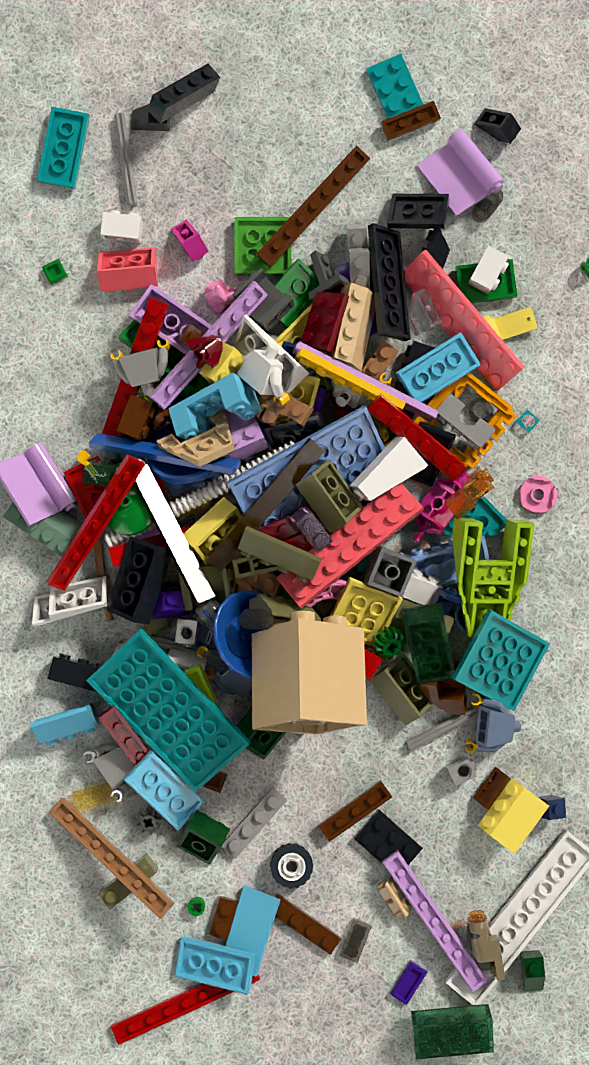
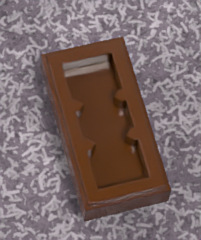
(491, 788)

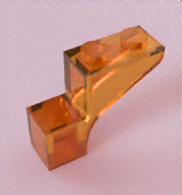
(473, 489)

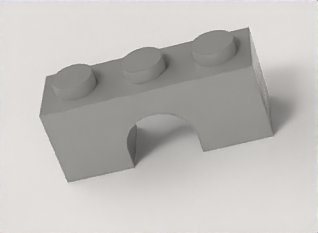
(475, 434)

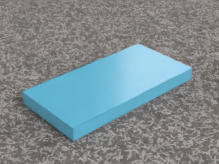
(438, 368)
(163, 790)
(253, 923)
(215, 965)

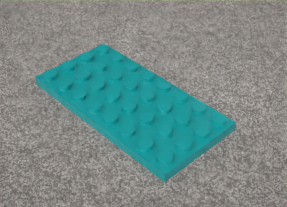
(168, 710)

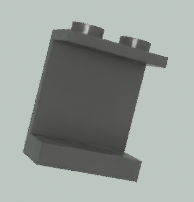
(272, 307)

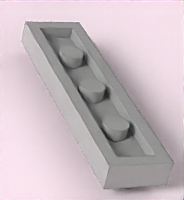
(254, 822)

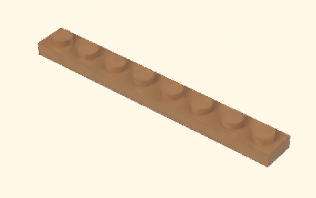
(112, 858)

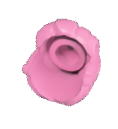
(219, 296)

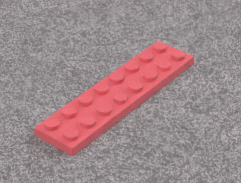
(459, 315)
(354, 542)

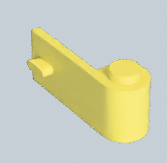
(513, 323)

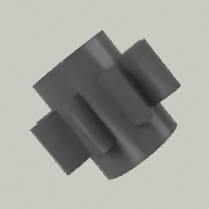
(155, 819)

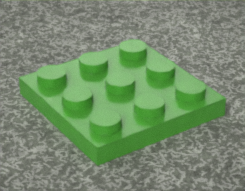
(250, 237)

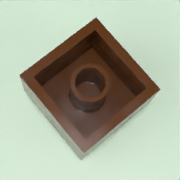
(138, 419)

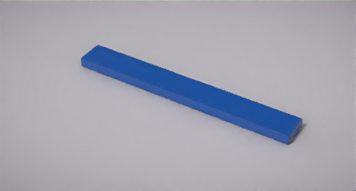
(152, 452)

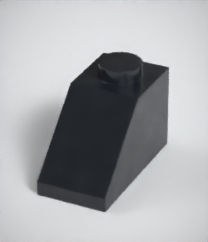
(144, 120)
(498, 125)

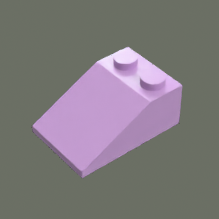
(245, 436)

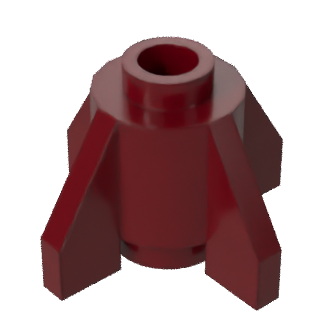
(206, 350)

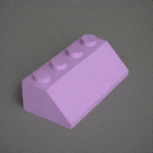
(175, 319)

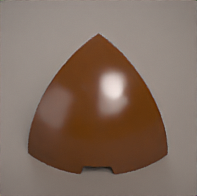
(447, 695)

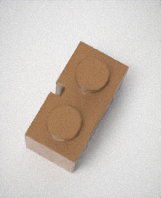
(380, 360)

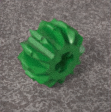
(388, 642)

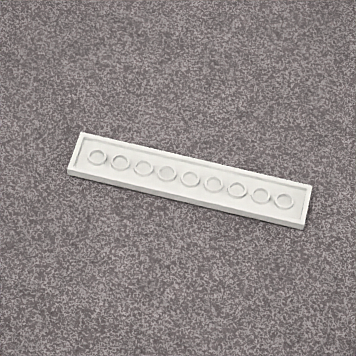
(529, 908)

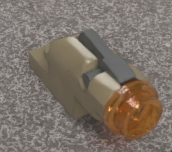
(483, 944)

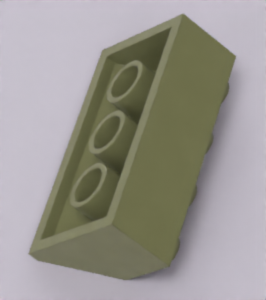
(279, 553)

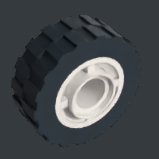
(295, 877)

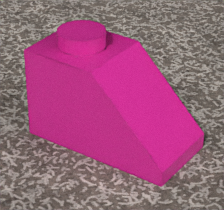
(190, 240)

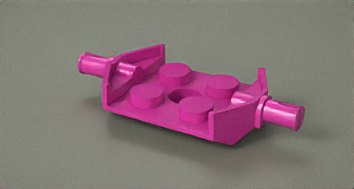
(433, 519)

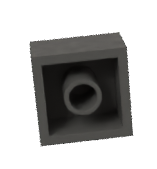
(388, 570)

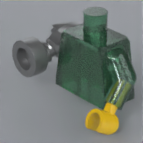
(97, 471)

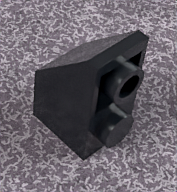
(437, 246)

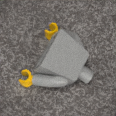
(142, 367)

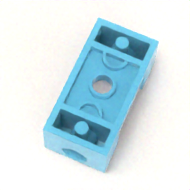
(230, 392)

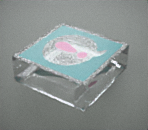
(527, 421)

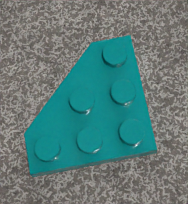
(484, 512)

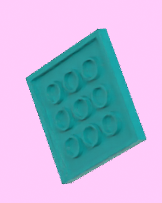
(500, 660)

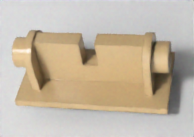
(390, 890)

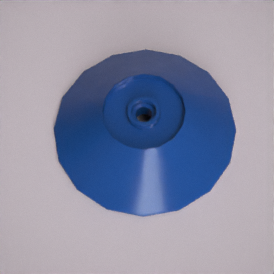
(229, 633)

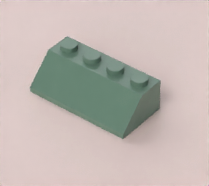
(53, 532)

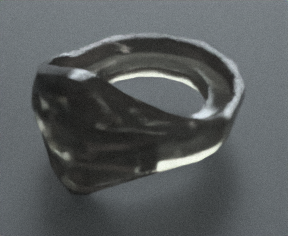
(490, 411)

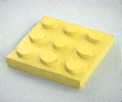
(366, 607)

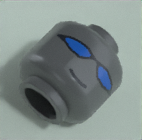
(207, 611)

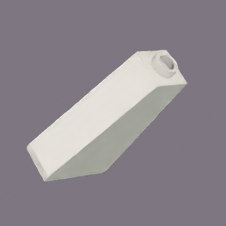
(392, 466)

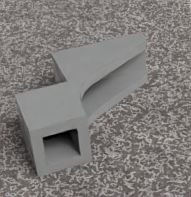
(358, 254)

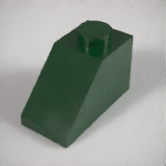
(532, 970)

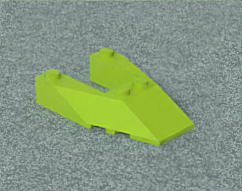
(490, 582)

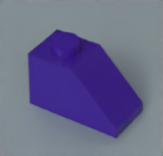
(169, 605)

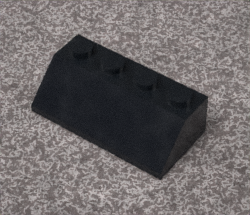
(139, 580)

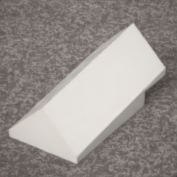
(252, 337)
(75, 600)

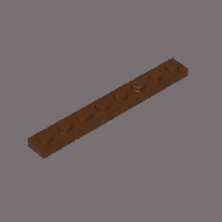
(313, 206)

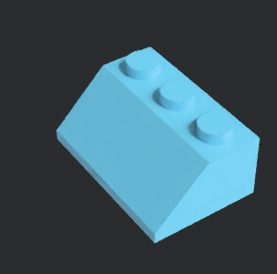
(65, 724)

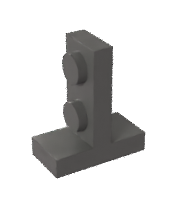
(327, 280)

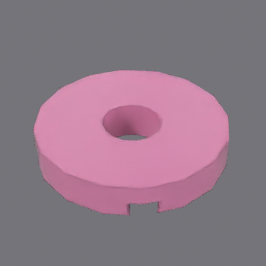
(526, 494)

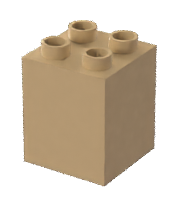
(308, 675)

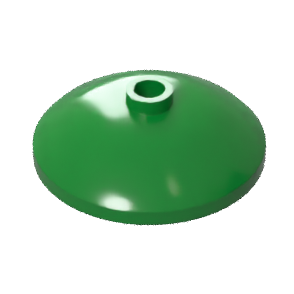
(132, 517)

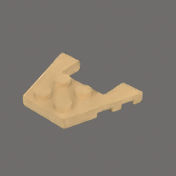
(203, 447)

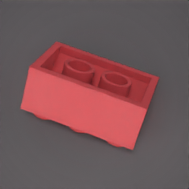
(127, 269)

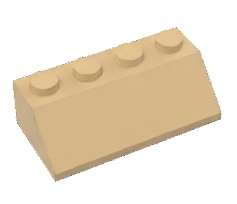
(355, 326)

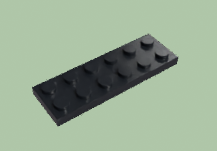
(389, 282)

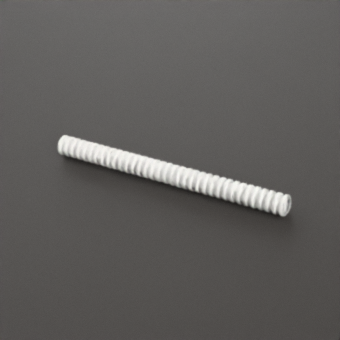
(196, 497)

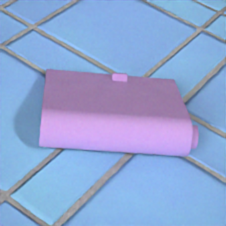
(461, 173)
(36, 485)

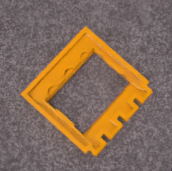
(503, 414)

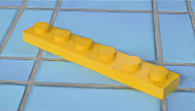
(343, 378)

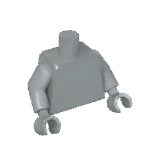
(113, 766)

